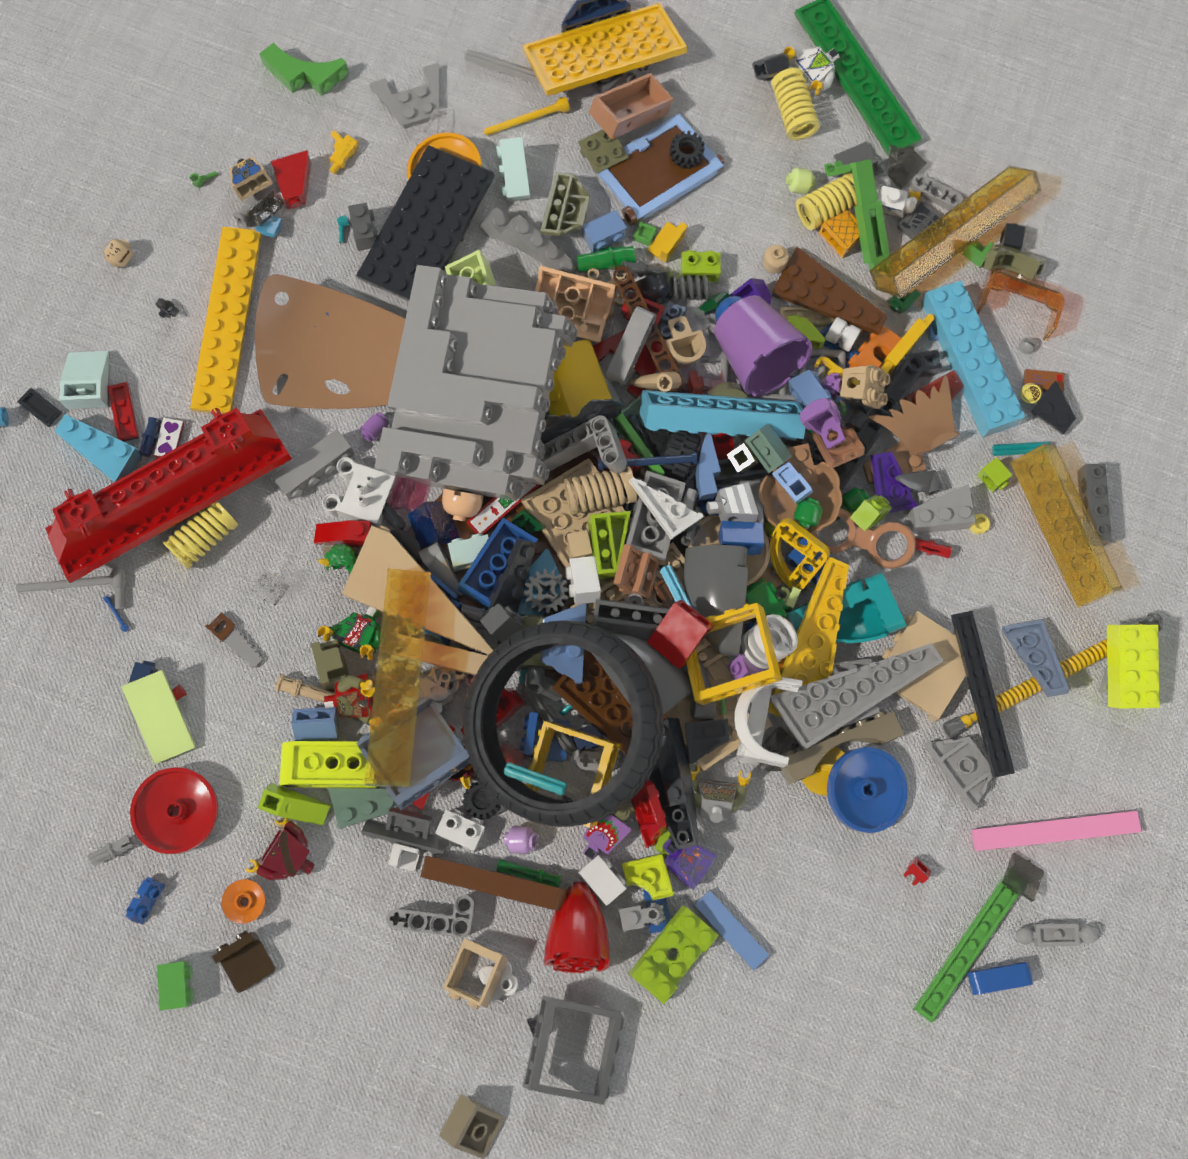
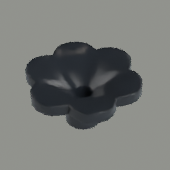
(166, 308)

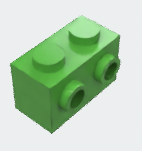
(174, 985)

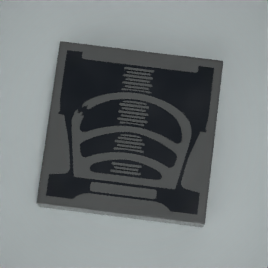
(918, 219)

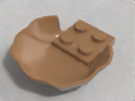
(820, 478)

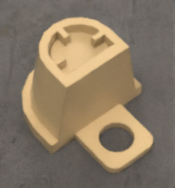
(685, 346)

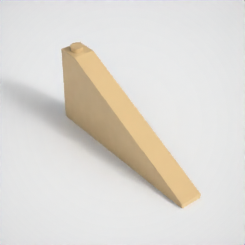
(369, 580)

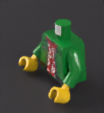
(356, 633)

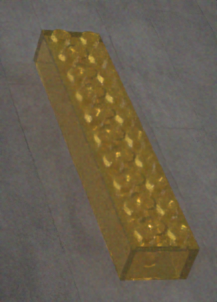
(955, 231)
(397, 679)

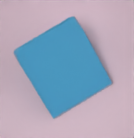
(270, 227)

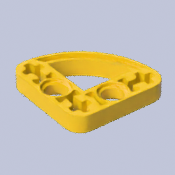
(809, 551)

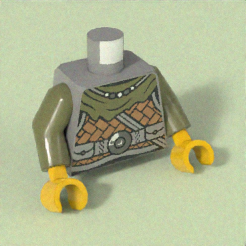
(718, 798)

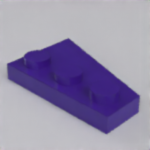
(884, 472)

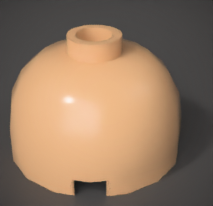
(461, 504)

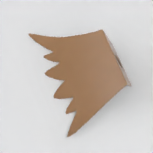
(923, 424)

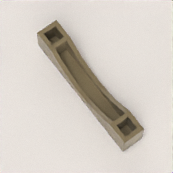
(878, 732)

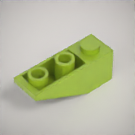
(293, 805)

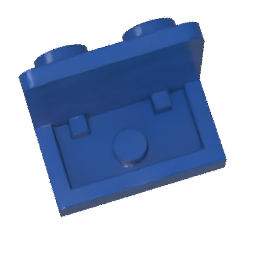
(533, 725)

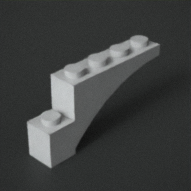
(526, 238)

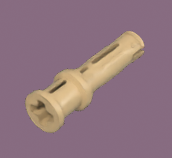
(298, 688)

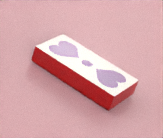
(169, 436)

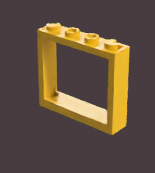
(772, 675)
(542, 749)

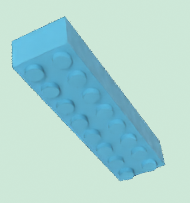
(973, 359)
(720, 414)

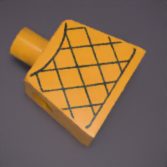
(841, 232)

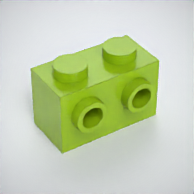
(701, 264)

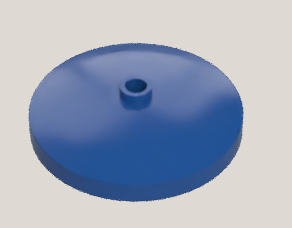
(867, 790)

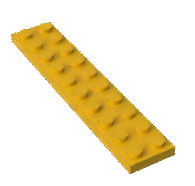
(226, 320)

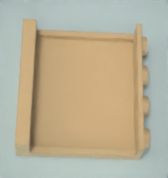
(937, 686)

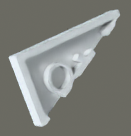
(670, 514)

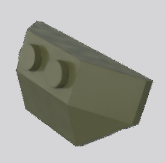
(565, 206)

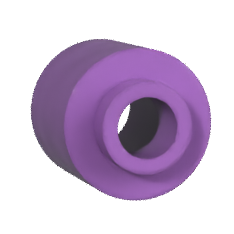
(373, 427)

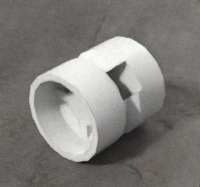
(842, 334)

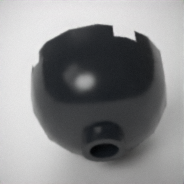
(656, 287)

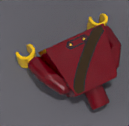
(284, 854)

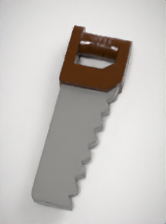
(234, 640)

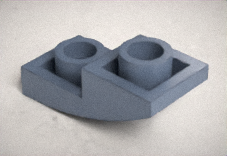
(671, 311)

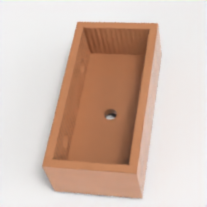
(641, 97)

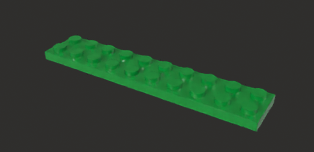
(858, 76)

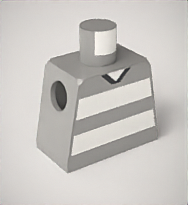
(734, 504)

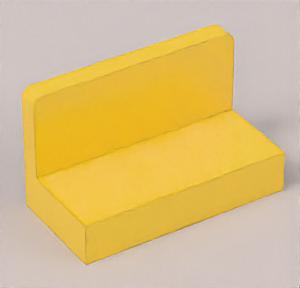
(667, 241)

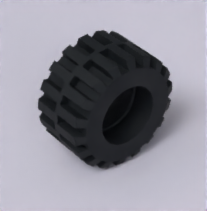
(680, 444)

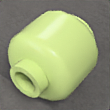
(800, 180)

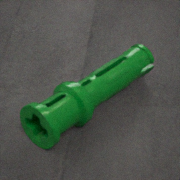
(542, 876)

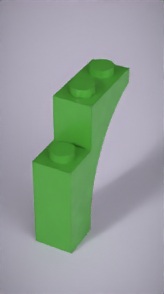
(296, 72)

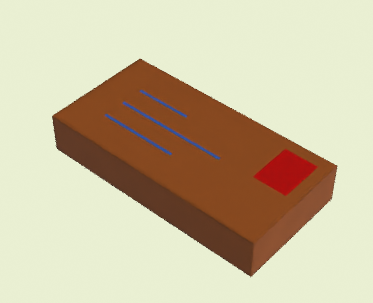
(1043, 379)

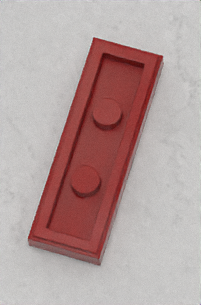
(123, 412)

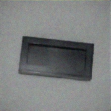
(39, 407)

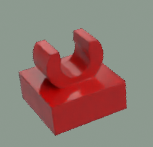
(919, 870)

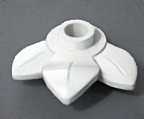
(484, 974)

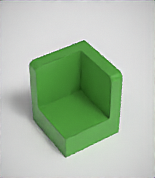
(976, 253)

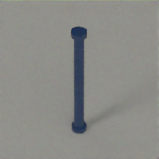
(692, 458)

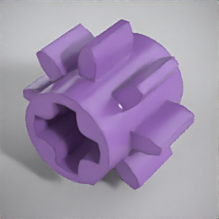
(833, 384)

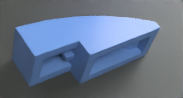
(707, 470)

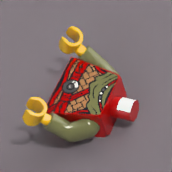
(353, 698)

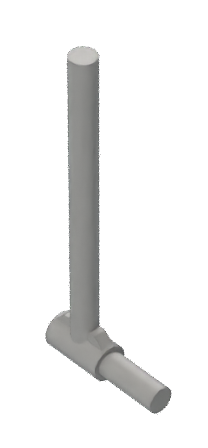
(116, 581)

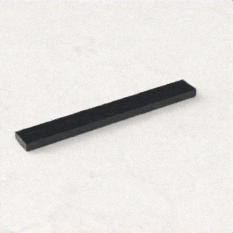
(982, 694)

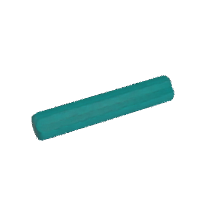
(1015, 448)
(535, 778)

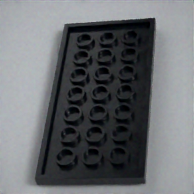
(425, 221)

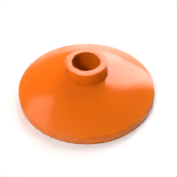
(232, 901)

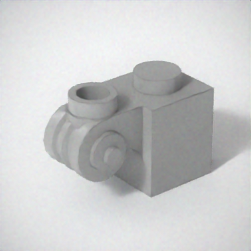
(637, 917)

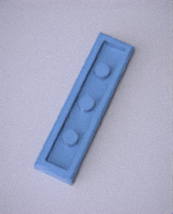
(731, 930)

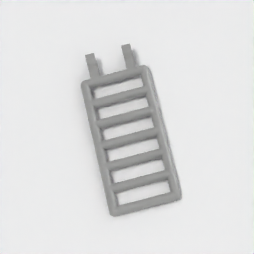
(719, 356)

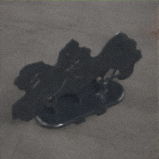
(559, 425)

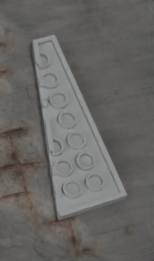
(836, 700)

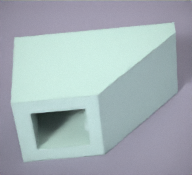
(465, 551)

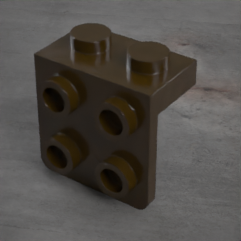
(244, 960)

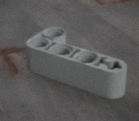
(630, 347)
(430, 918)

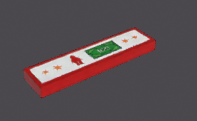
(496, 509)

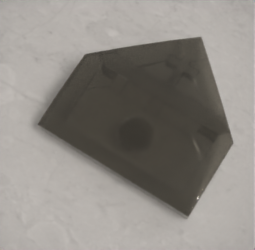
(903, 165)
(778, 743)

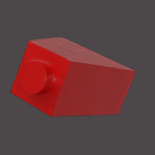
(293, 178)

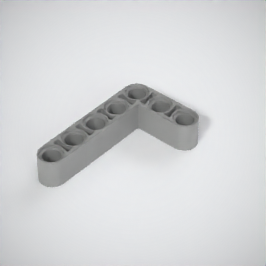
(591, 434)

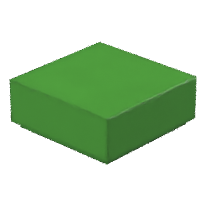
(645, 233)

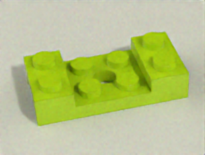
(689, 937)

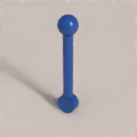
(124, 627)

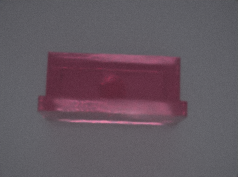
(408, 494)

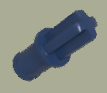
(149, 437)

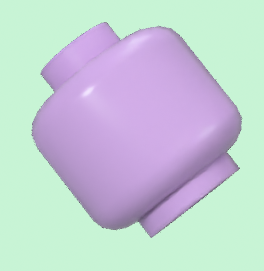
(520, 839)

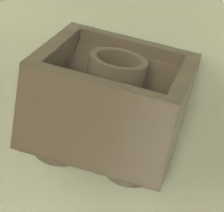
(471, 1126)

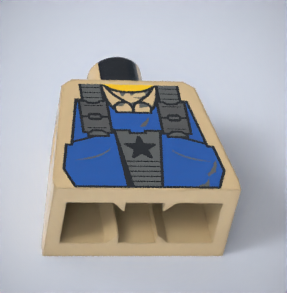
(248, 177)

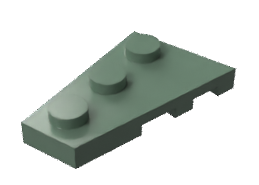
(359, 804)

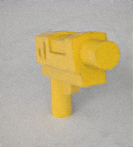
(343, 151)

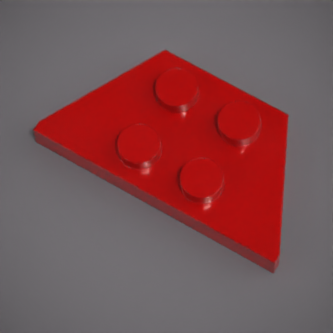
(649, 814)

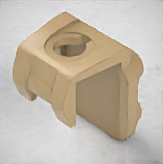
(871, 385)

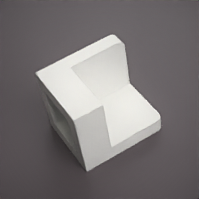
(404, 857)

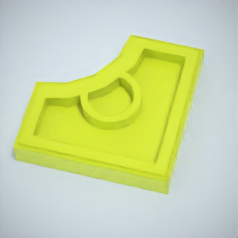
(650, 875)

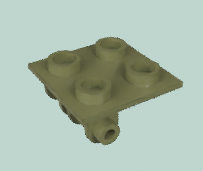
(602, 151)

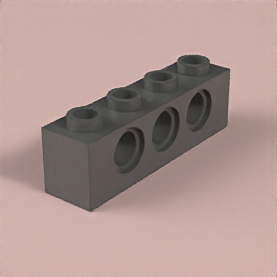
(1094, 495)

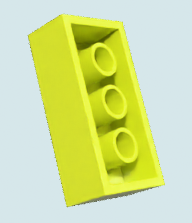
(1133, 666)

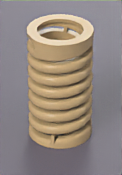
(577, 488)

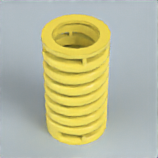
(795, 104)
(829, 200)
(200, 534)

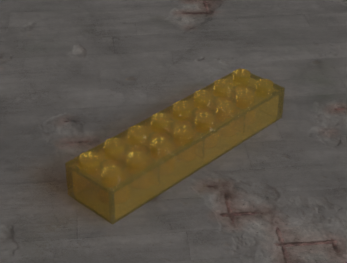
(1066, 525)

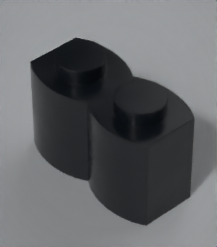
(770, 65)

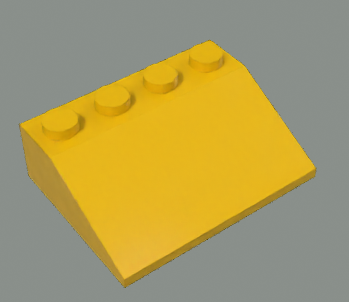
(577, 380)

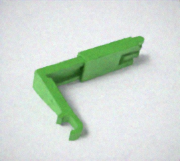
(868, 211)

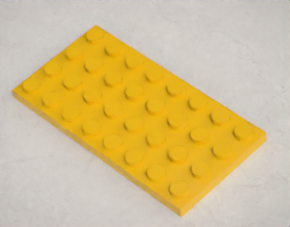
(604, 49)

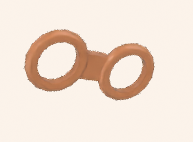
(867, 540)

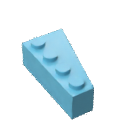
(103, 451)

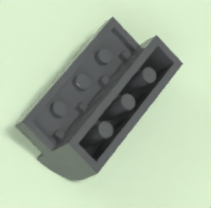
(628, 618)

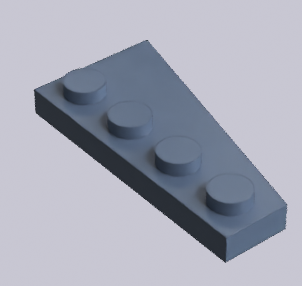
(1038, 654)

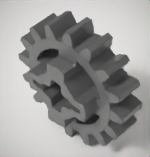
(540, 598)

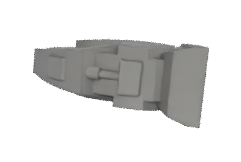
(438, 685)

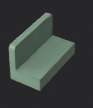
(768, 448)

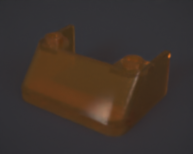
(1025, 287)

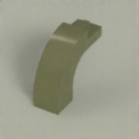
(1014, 260)

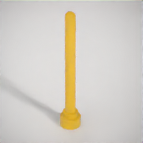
(561, 106)

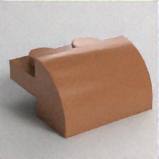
(636, 572)

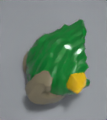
(338, 556)

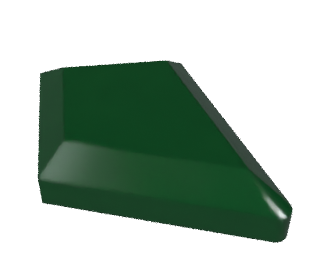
(713, 301)
(527, 522)

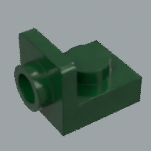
(901, 304)

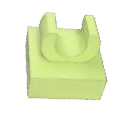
(791, 597)

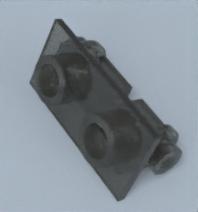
(259, 213)

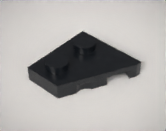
(1054, 409)
(705, 737)

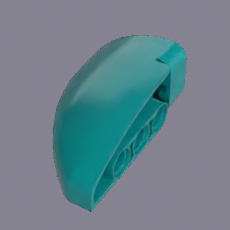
(866, 611)

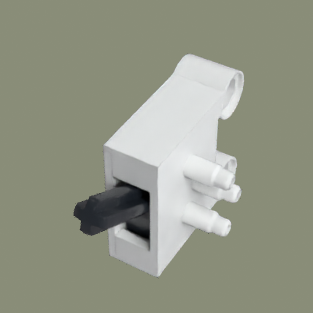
(366, 496)

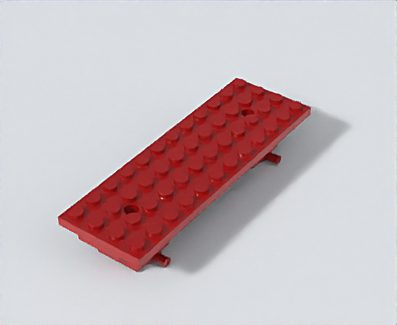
(106, 524)

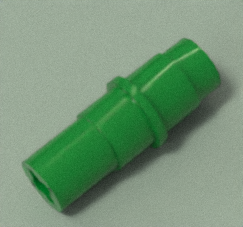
(605, 258)

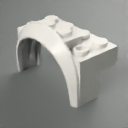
(751, 727)

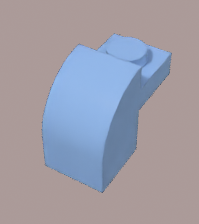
(792, 483)

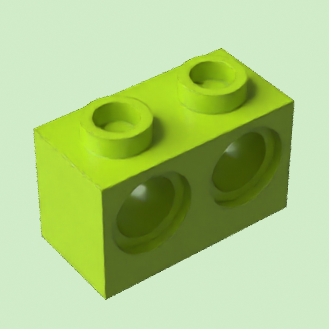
(871, 512)

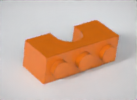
(879, 345)

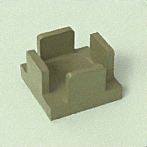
(329, 663)

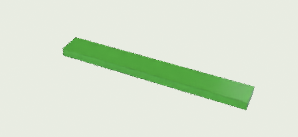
(965, 952)

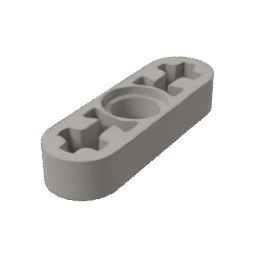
(926, 181)

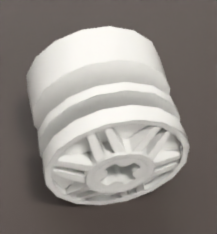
(783, 639)

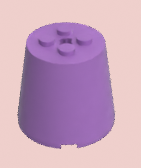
(761, 345)

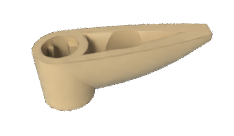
(658, 381)

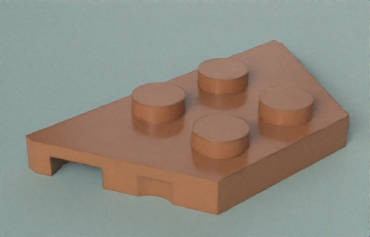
(843, 452)

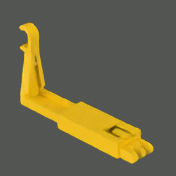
(894, 357)

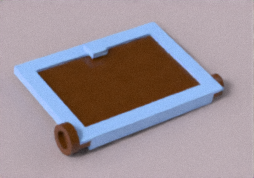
(650, 178)

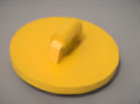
(818, 780)

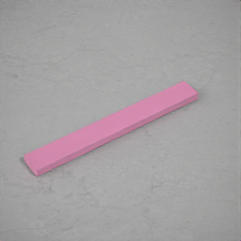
(1056, 831)

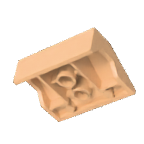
(580, 299)

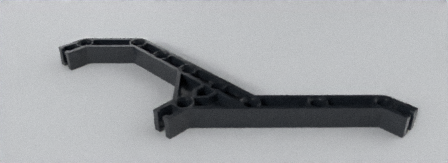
(868, 435)

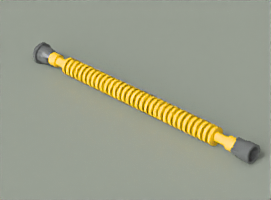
(1031, 687)

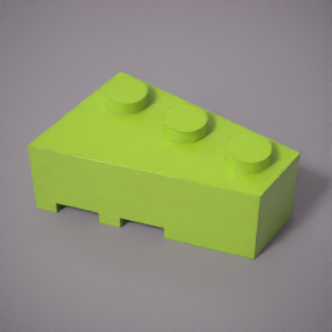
(607, 541)

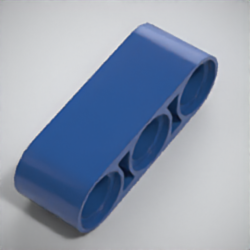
(1000, 978)

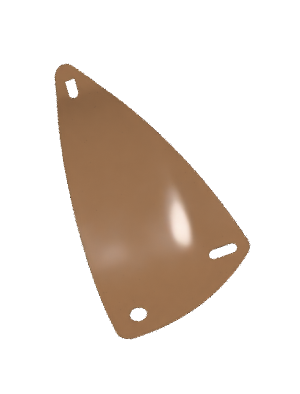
(350, 345)

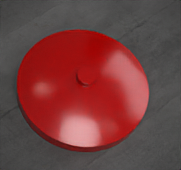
(174, 810)

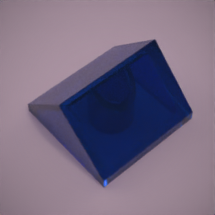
(432, 524)

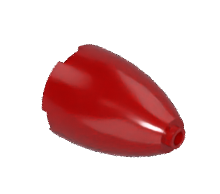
(578, 934)

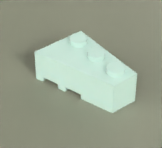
(513, 169)

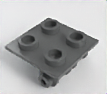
(860, 153)

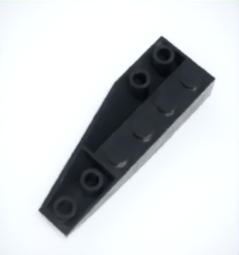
(675, 786)

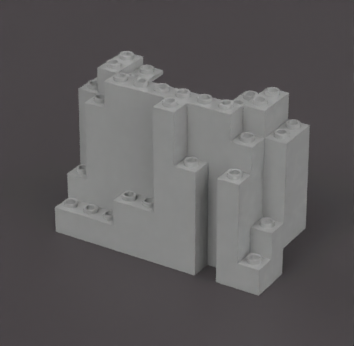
(473, 385)

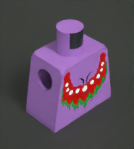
(604, 836)

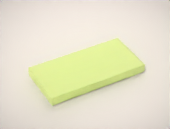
(158, 716)

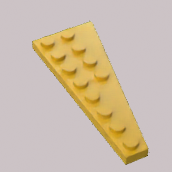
(818, 630)

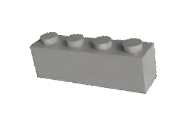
(312, 465)

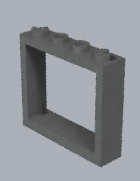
(540, 1043)

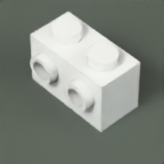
(584, 580)
(461, 830)
(602, 880)

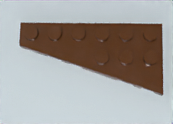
(817, 289)

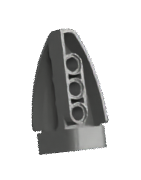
(715, 583)
(670, 680)

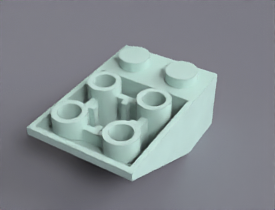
(85, 380)

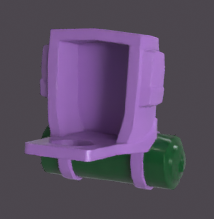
(824, 416)

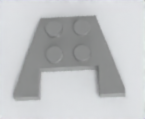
(412, 105)

